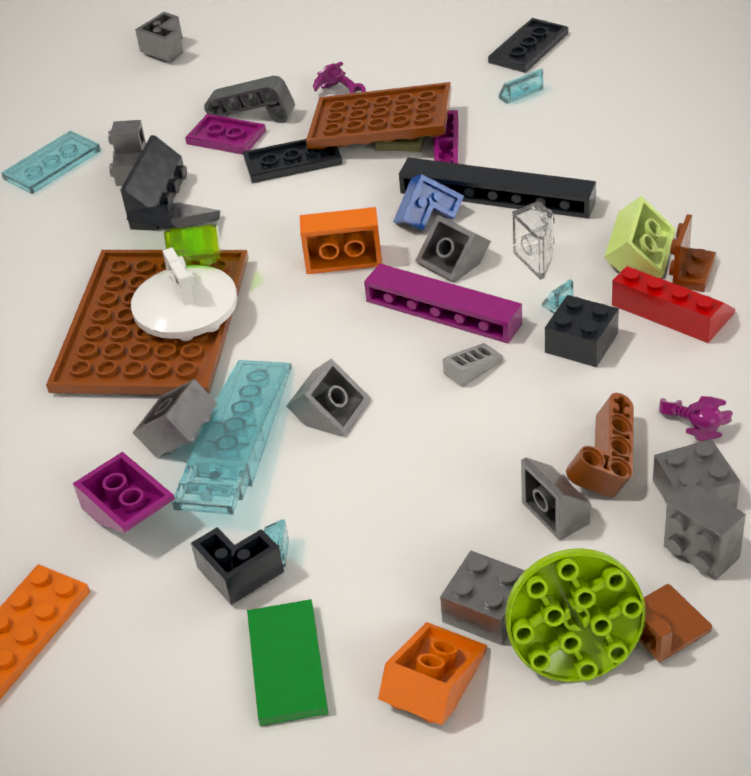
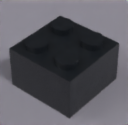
(581, 330)

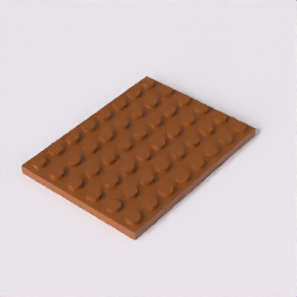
(113, 354)

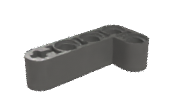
(263, 92)

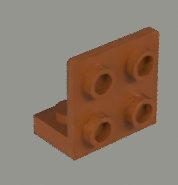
(690, 266)
(670, 623)

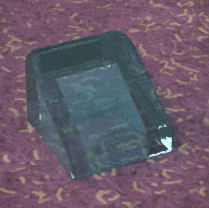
(556, 296)
(279, 534)

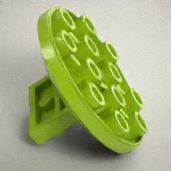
(575, 615)

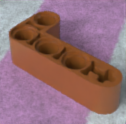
(610, 462)

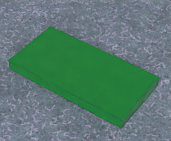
(286, 663)

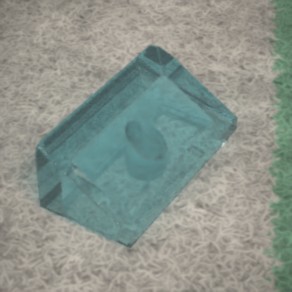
(522, 87)

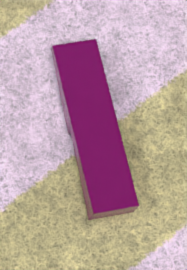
(447, 144)

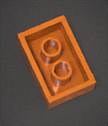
(340, 240)

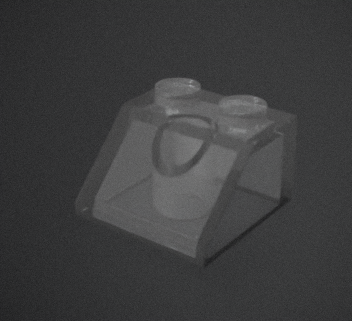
(534, 237)

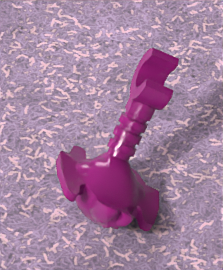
(332, 75)
(702, 415)

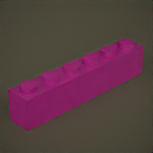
(444, 303)

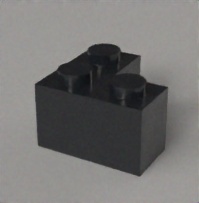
(238, 567)

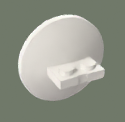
(183, 300)

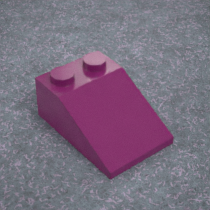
(121, 493)

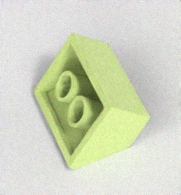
(640, 239)

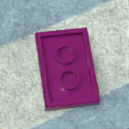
(225, 134)

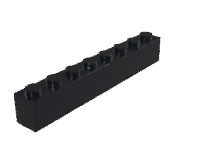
(506, 187)

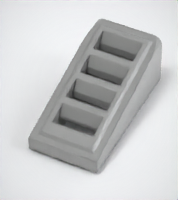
(458, 365)

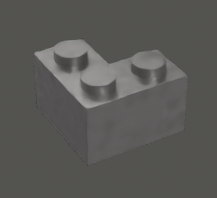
(161, 37)
(128, 143)

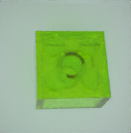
(195, 243)

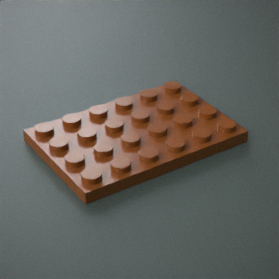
(380, 116)

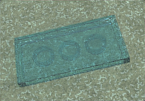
(51, 162)

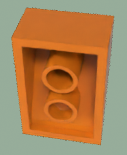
(431, 673)

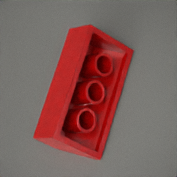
(669, 304)

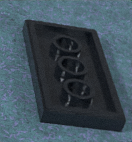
(528, 45)
(288, 160)
(173, 215)

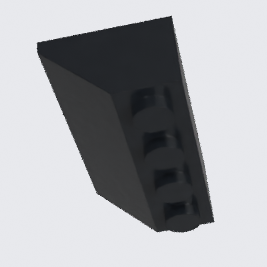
(153, 179)

